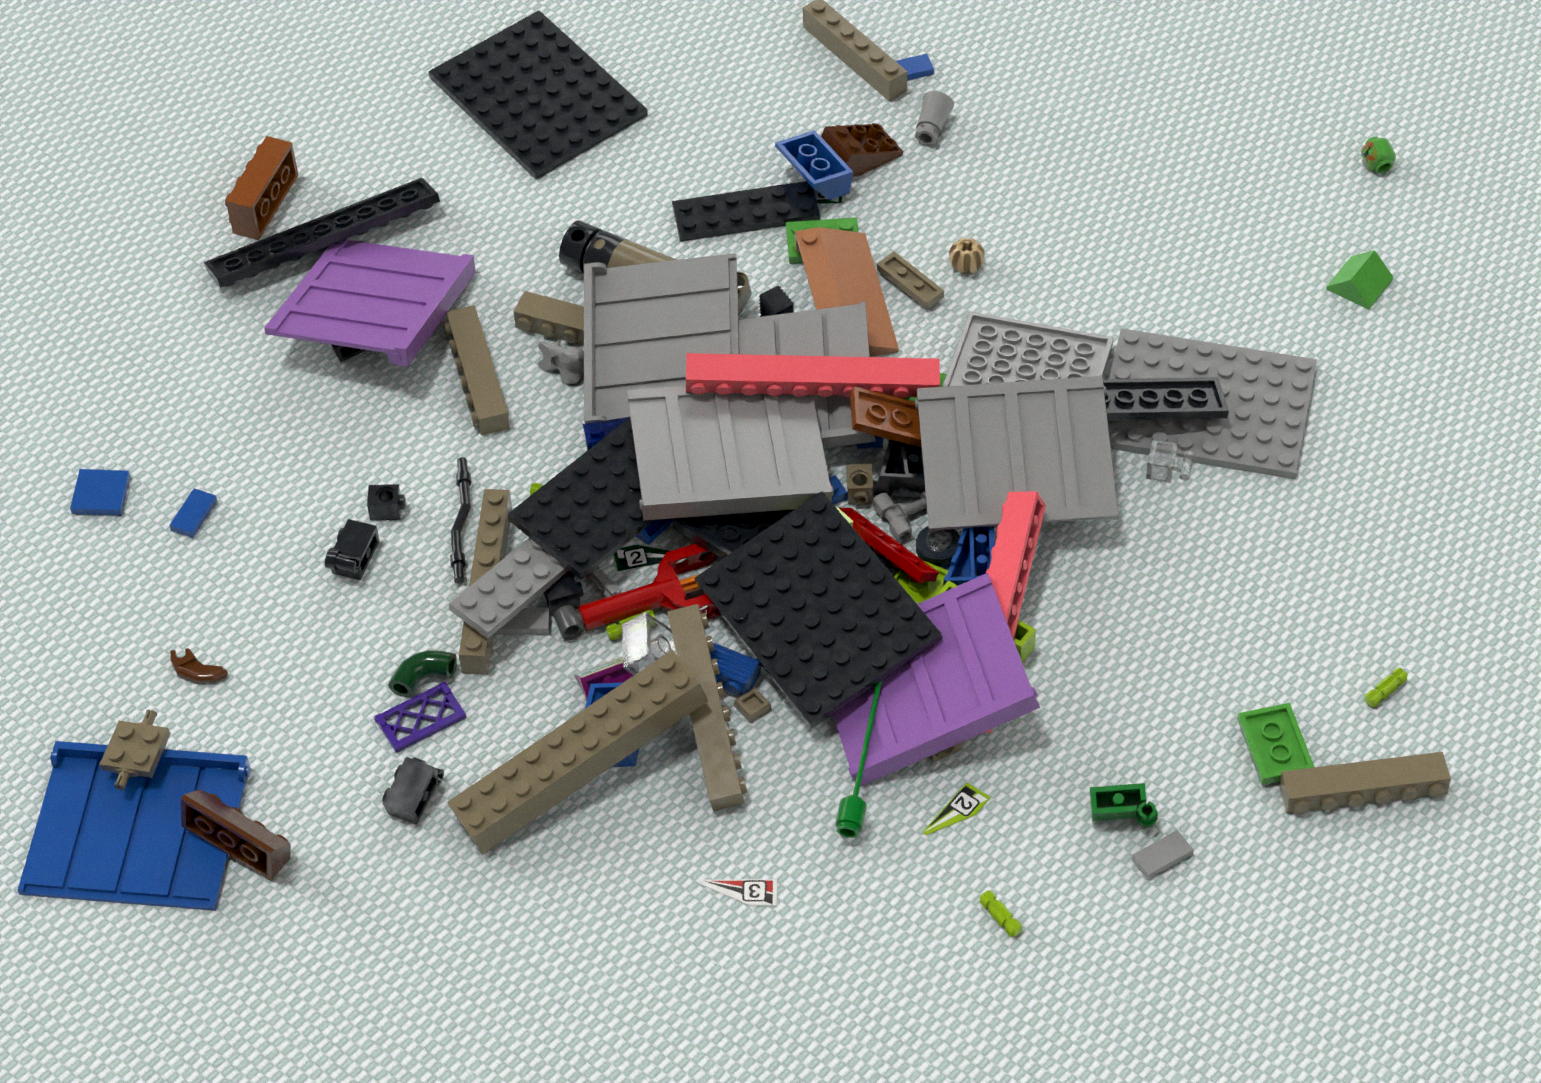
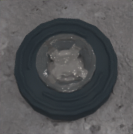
(947, 544)

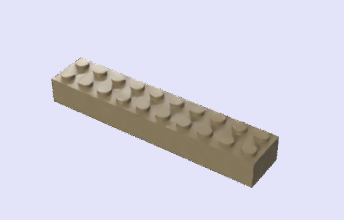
(577, 751)

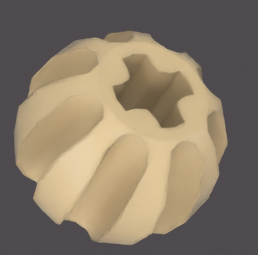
(966, 255)

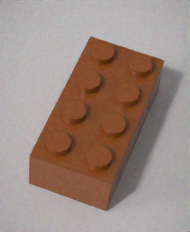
(262, 187)

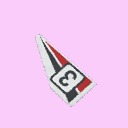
(749, 891)

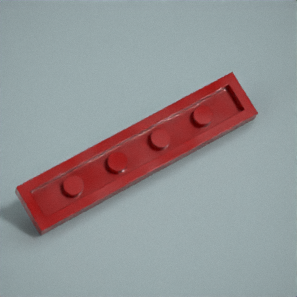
(888, 547)

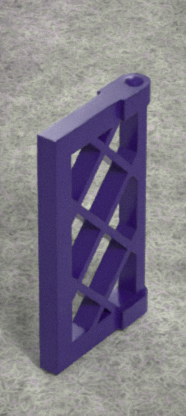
(418, 735)

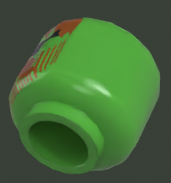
(1378, 154)

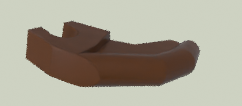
(193, 670)

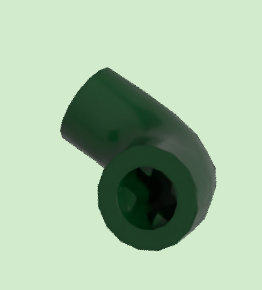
(420, 666)

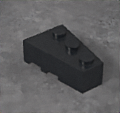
(901, 471)

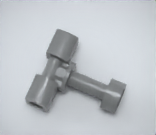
(898, 514)

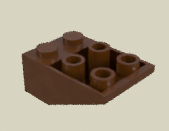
(862, 146)

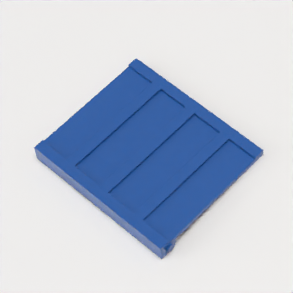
(130, 841)

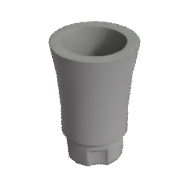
(933, 115)

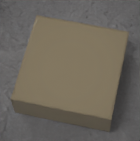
(752, 705)

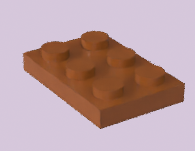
(885, 416)

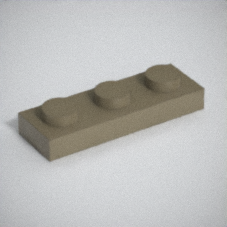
(910, 280)

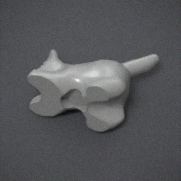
(566, 360)

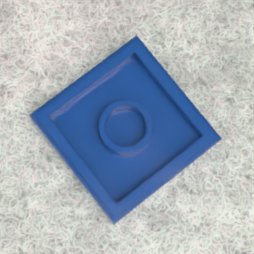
(100, 492)

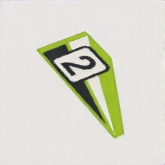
(962, 806)

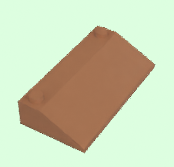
(843, 275)

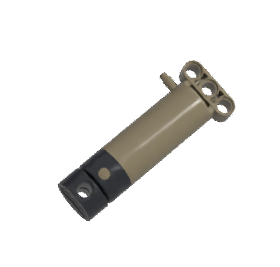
(591, 244)

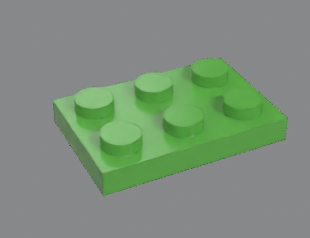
(845, 224)
(1274, 741)

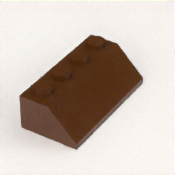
(234, 833)

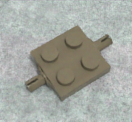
(135, 749)

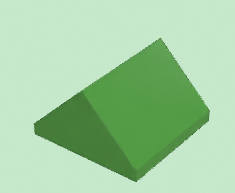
(1361, 279)

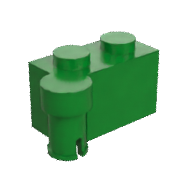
(1122, 803)

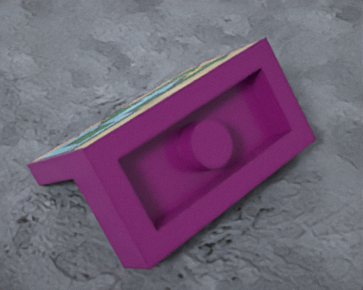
(605, 673)

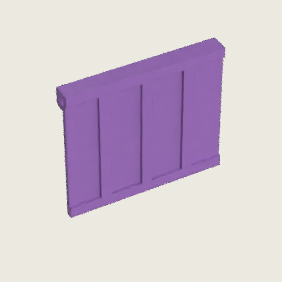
(374, 298)
(947, 691)

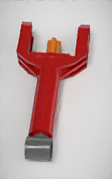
(663, 592)

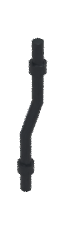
(457, 558)

